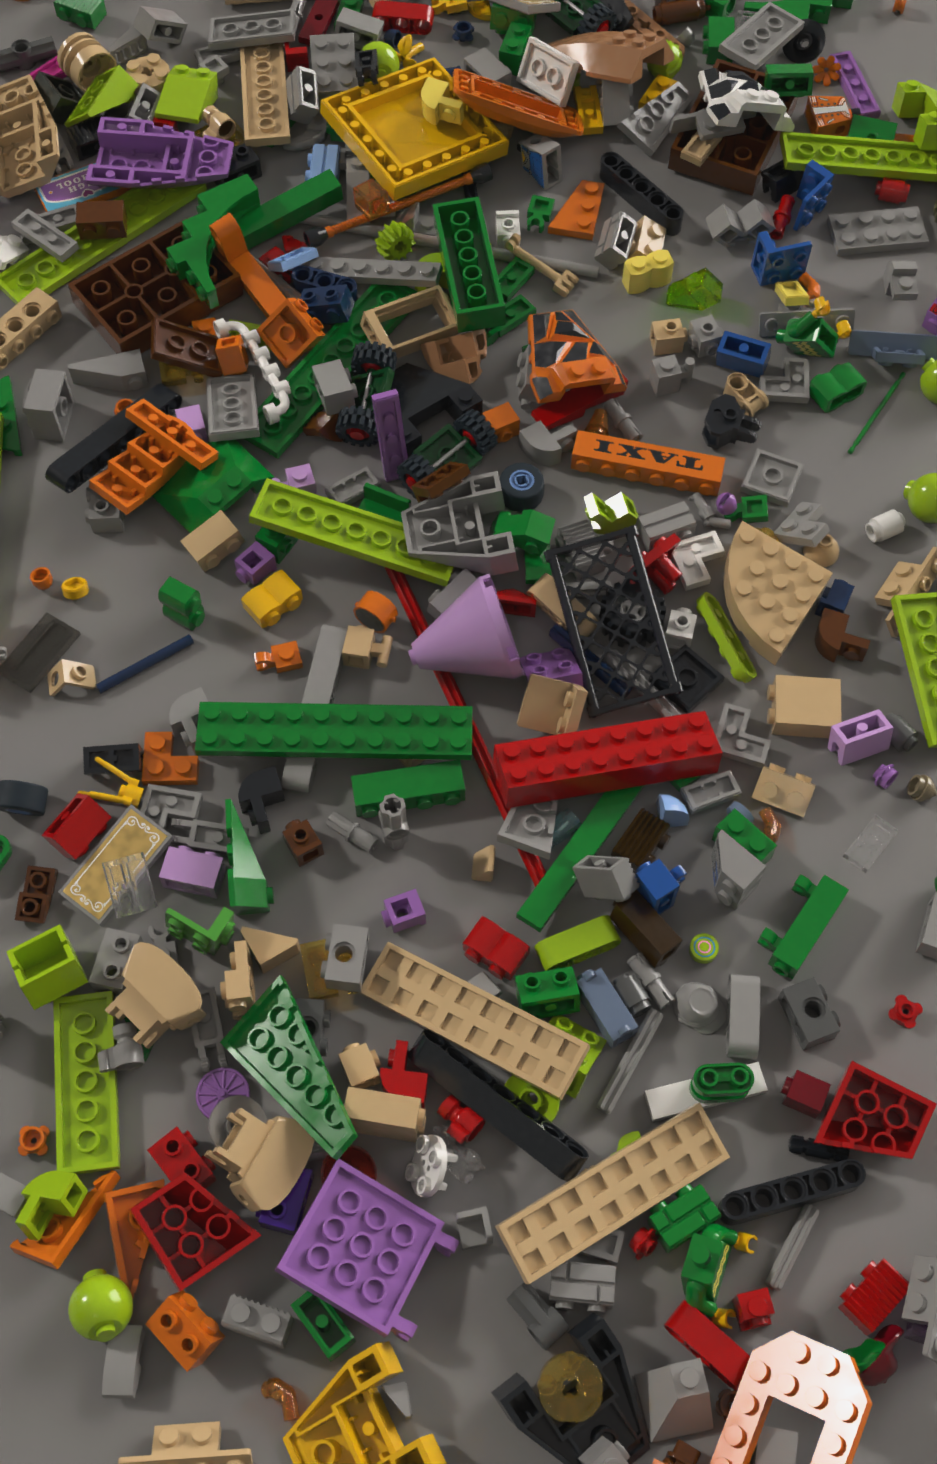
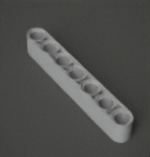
(319, 689)

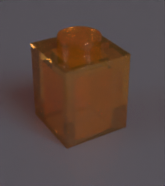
(371, 199)

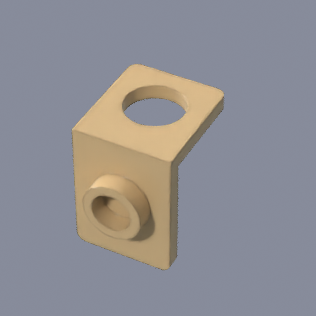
(71, 674)

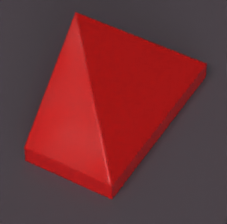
(517, 603)

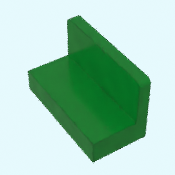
(383, 502)

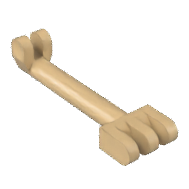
(563, 283)

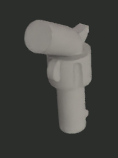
(707, 513)

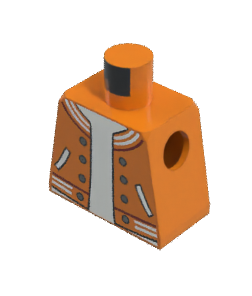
(829, 115)

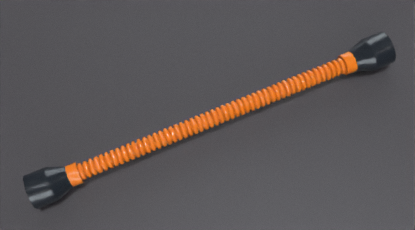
(478, 175)

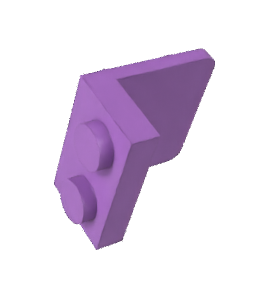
(555, 664)

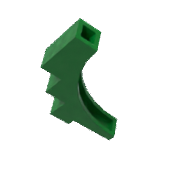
(804, 9)
(193, 255)

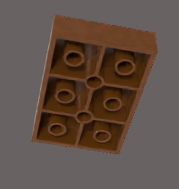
(737, 157)
(138, 286)

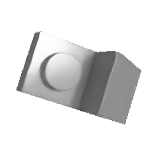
(416, 222)

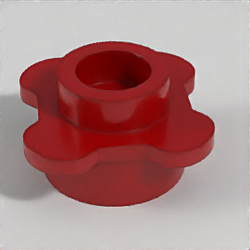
(897, 1015)
(643, 1242)

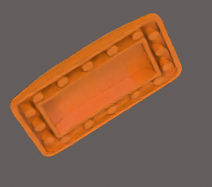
(516, 106)

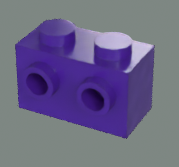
(289, 1213)

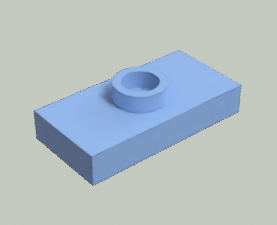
(292, 259)

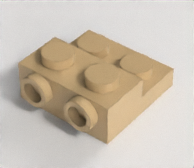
(239, 985)

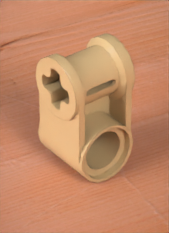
(746, 393)

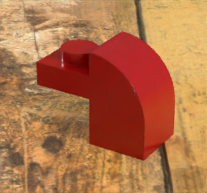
(399, 1080)

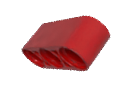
(406, 17)
(709, 1343)

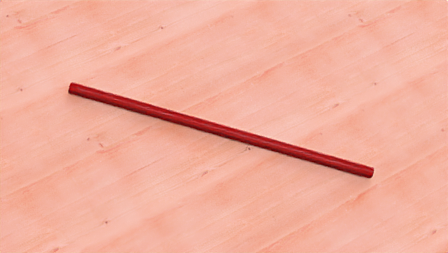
(454, 698)

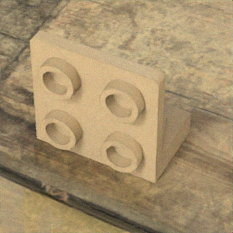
(551, 705)

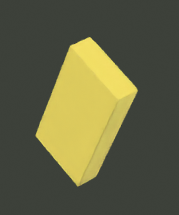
(791, 293)

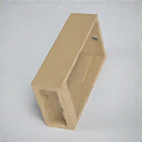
(373, 318)

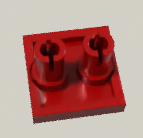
(659, 563)

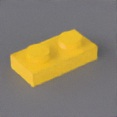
(658, 85)

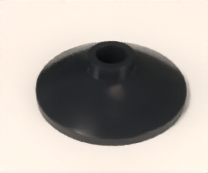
(814, 35)

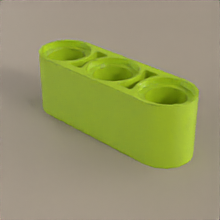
(578, 943)

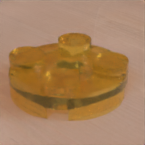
(589, 1387)

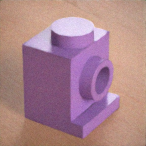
(254, 564)
(407, 903)

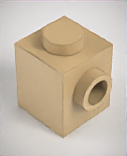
(667, 336)
(360, 1065)

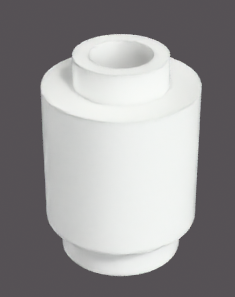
(885, 526)

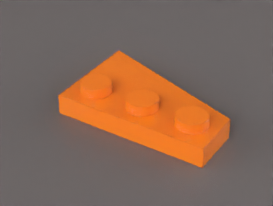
(580, 212)

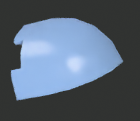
(672, 810)

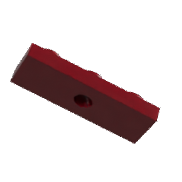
(318, 19)

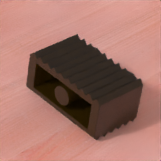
(642, 839)

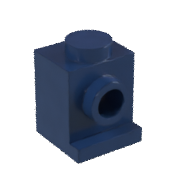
(836, 597)

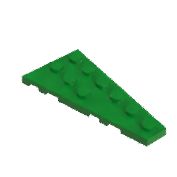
(284, 1059)

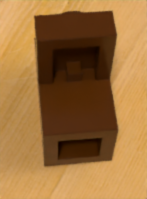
(833, 641)

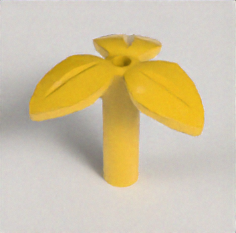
(408, 51)

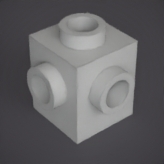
(704, 336)

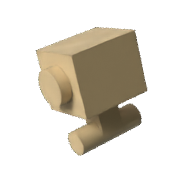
(361, 647)

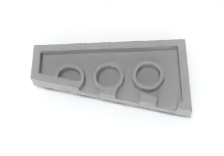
(652, 122)

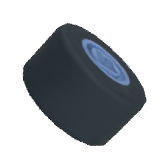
(522, 486)
(22, 798)

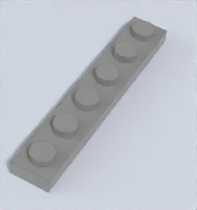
(382, 271)

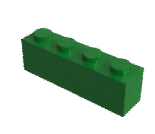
(417, 785)

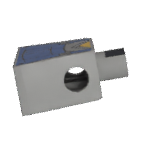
(541, 160)

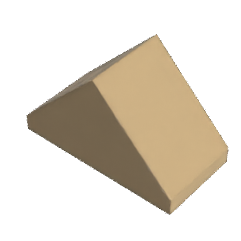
(269, 948)

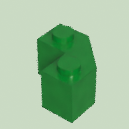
(528, 530)

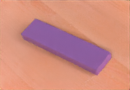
(855, 85)
(389, 432)

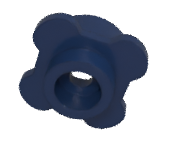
(463, 31)

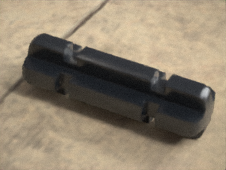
(798, 1144)

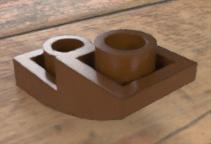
(37, 894)

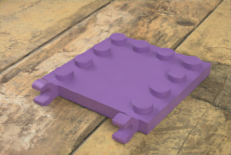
(363, 1249)

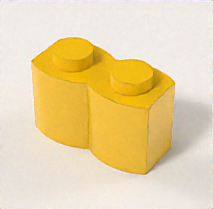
(272, 599)

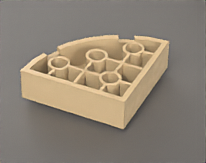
(769, 590)

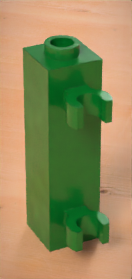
(807, 927)

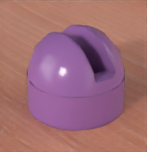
(730, 504)

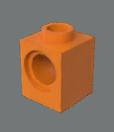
(232, 355)

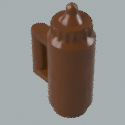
(679, 11)

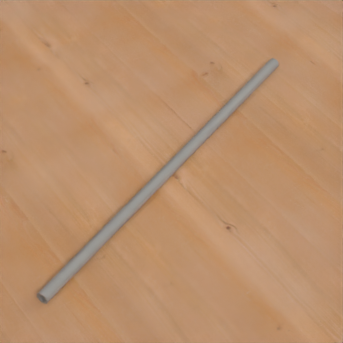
(432, 241)

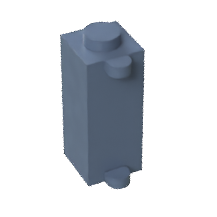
(606, 1007)

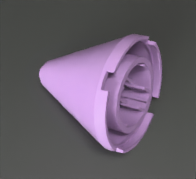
(470, 637)

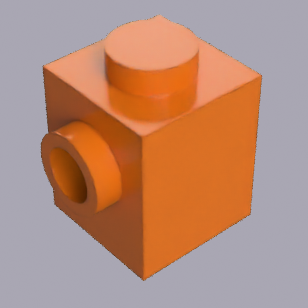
(504, 421)

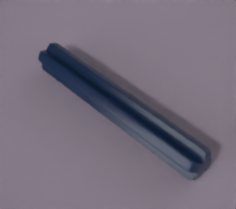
(562, 637)

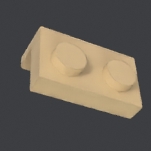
(647, 237)
(784, 790)

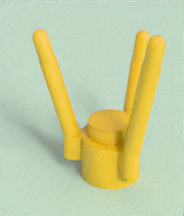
(127, 794)

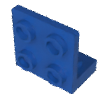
(813, 192)
(780, 263)

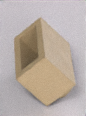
(213, 541)

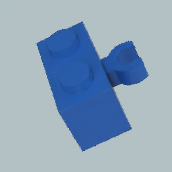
(659, 884)

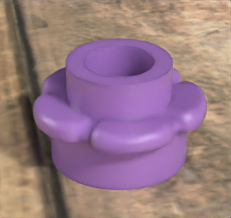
(885, 775)

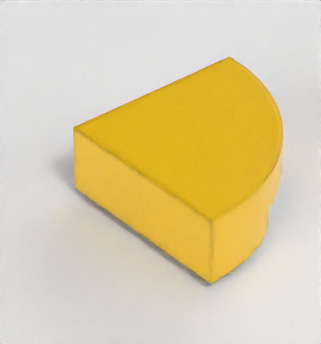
(480, 9)

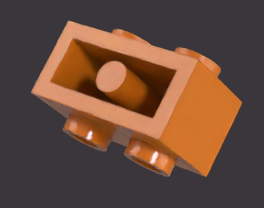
(185, 1330)

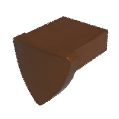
(323, 426)

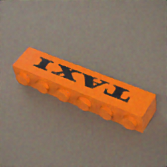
(647, 463)

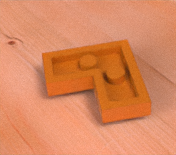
(162, 767)

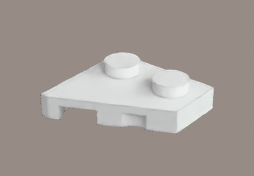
(11, 250)

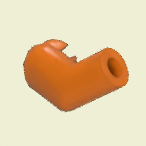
(811, 285)

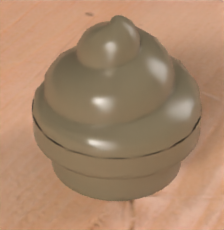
(921, 788)

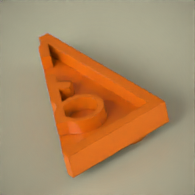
(65, 1231)
(127, 1238)

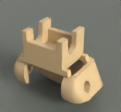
(156, 995)
(265, 1156)

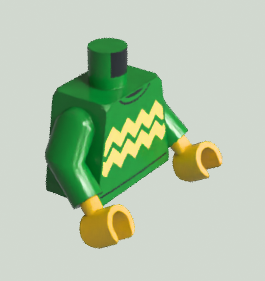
(813, 335)
(706, 1267)

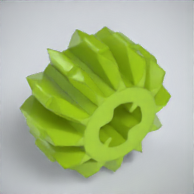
(395, 241)

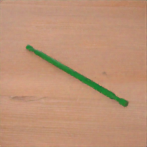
(876, 413)

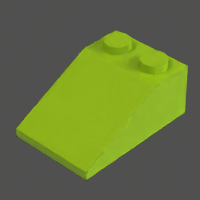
(104, 93)
(187, 94)

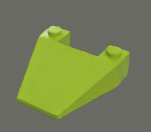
(918, 101)

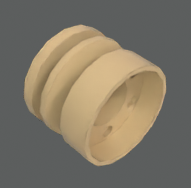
(83, 59)

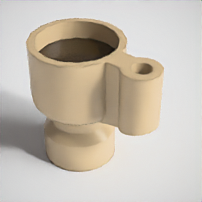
(219, 123)

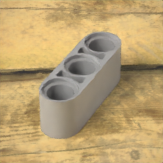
(743, 1016)

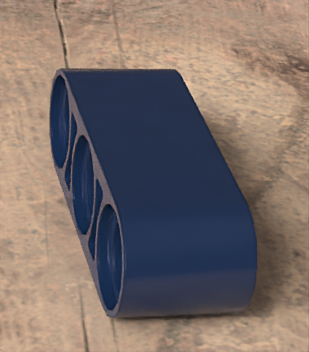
(309, 277)

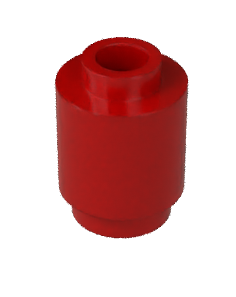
(892, 190)

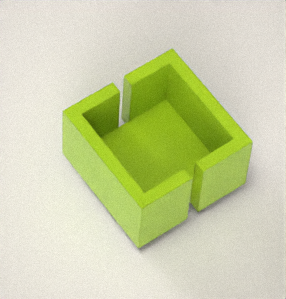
(46, 967)

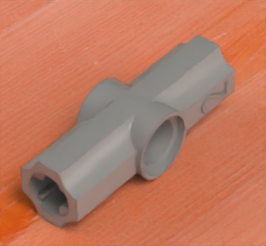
(394, 822)

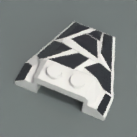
(736, 92)

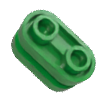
(721, 1082)

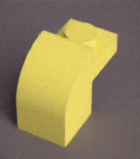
(438, 104)

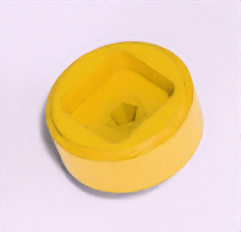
(75, 588)

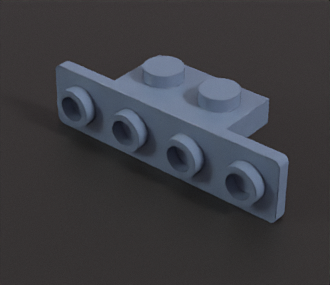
(893, 347)

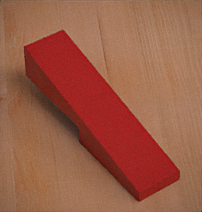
(572, 405)

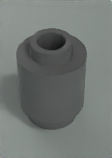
(904, 735)
(632, 994)

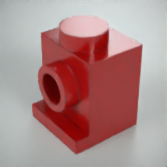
(753, 1309)

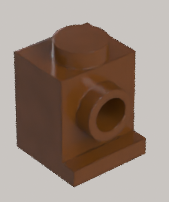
(302, 849)

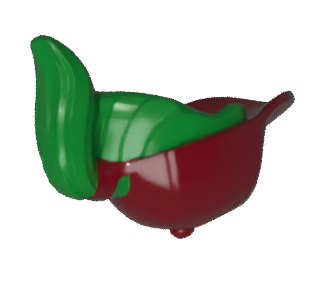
(876, 1356)

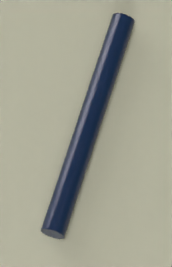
(144, 663)

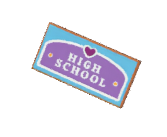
(71, 188)

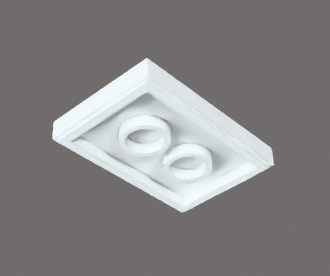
(547, 71)

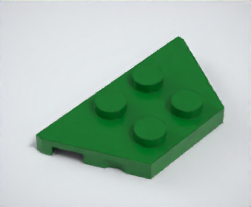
(11, 434)

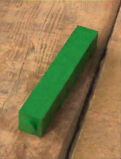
(290, 208)

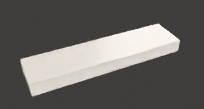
(676, 1097)

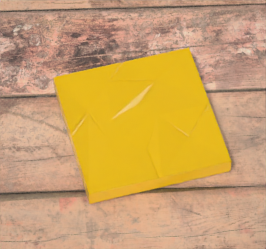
(397, 143)

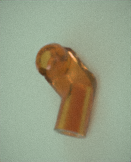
(772, 825)

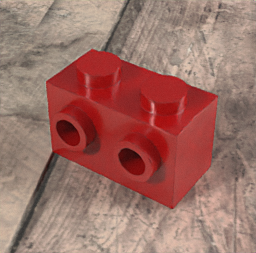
(77, 826)
(177, 1156)

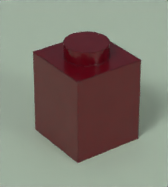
(805, 1093)

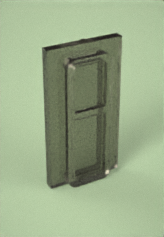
(38, 652)

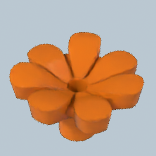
(828, 74)

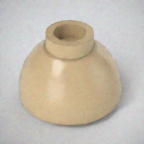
(824, 553)

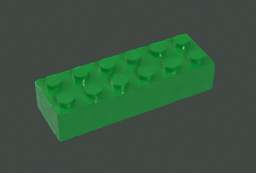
(469, 265)

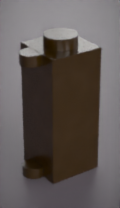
(645, 929)

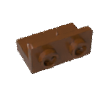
(440, 480)

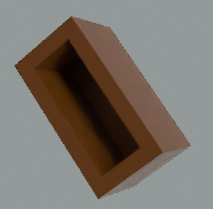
(101, 219)

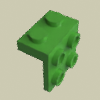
(202, 939)

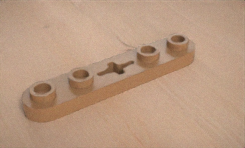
(644, 21)

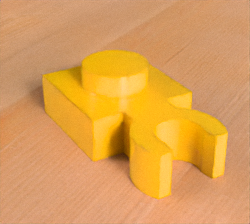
(451, 6)

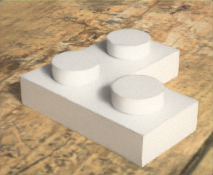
(691, 555)

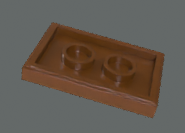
(184, 347)

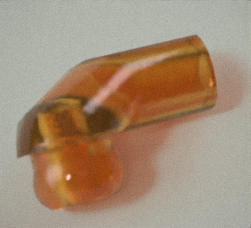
(283, 1393)

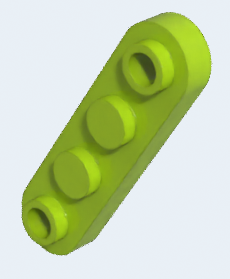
(728, 641)

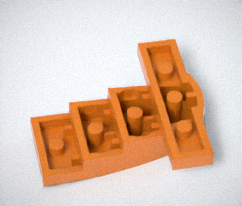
(150, 458)

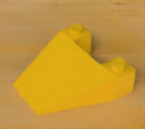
(352, 1422)

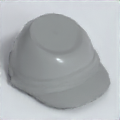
(699, 1008)

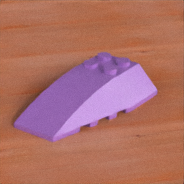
(156, 157)

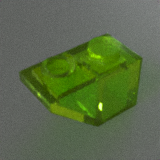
(695, 291)

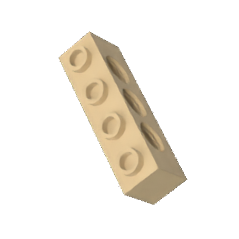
(26, 324)

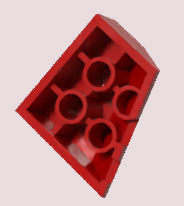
(874, 1115)
(190, 1229)

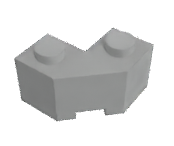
(732, 227)

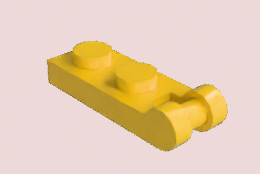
(589, 109)

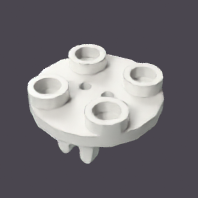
(429, 1165)

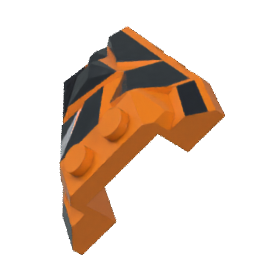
(568, 357)

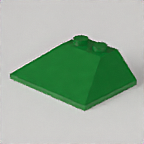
(198, 495)

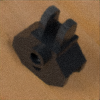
(727, 423)

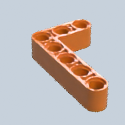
(254, 279)

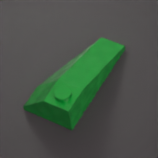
(246, 881)

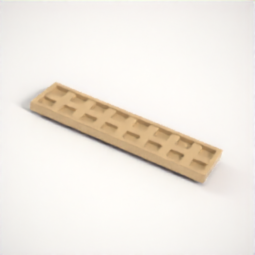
(475, 1020)
(611, 1193)

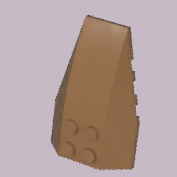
(615, 54)

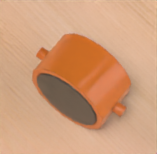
(375, 611)

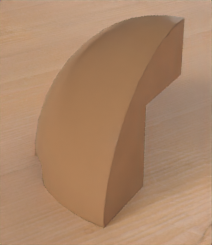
(457, 355)

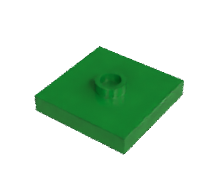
(872, 128)

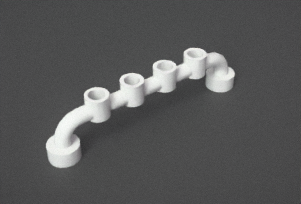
(260, 356)

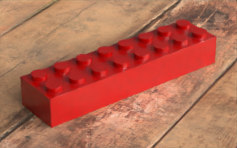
(606, 759)

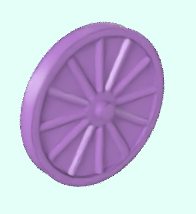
(219, 1085)

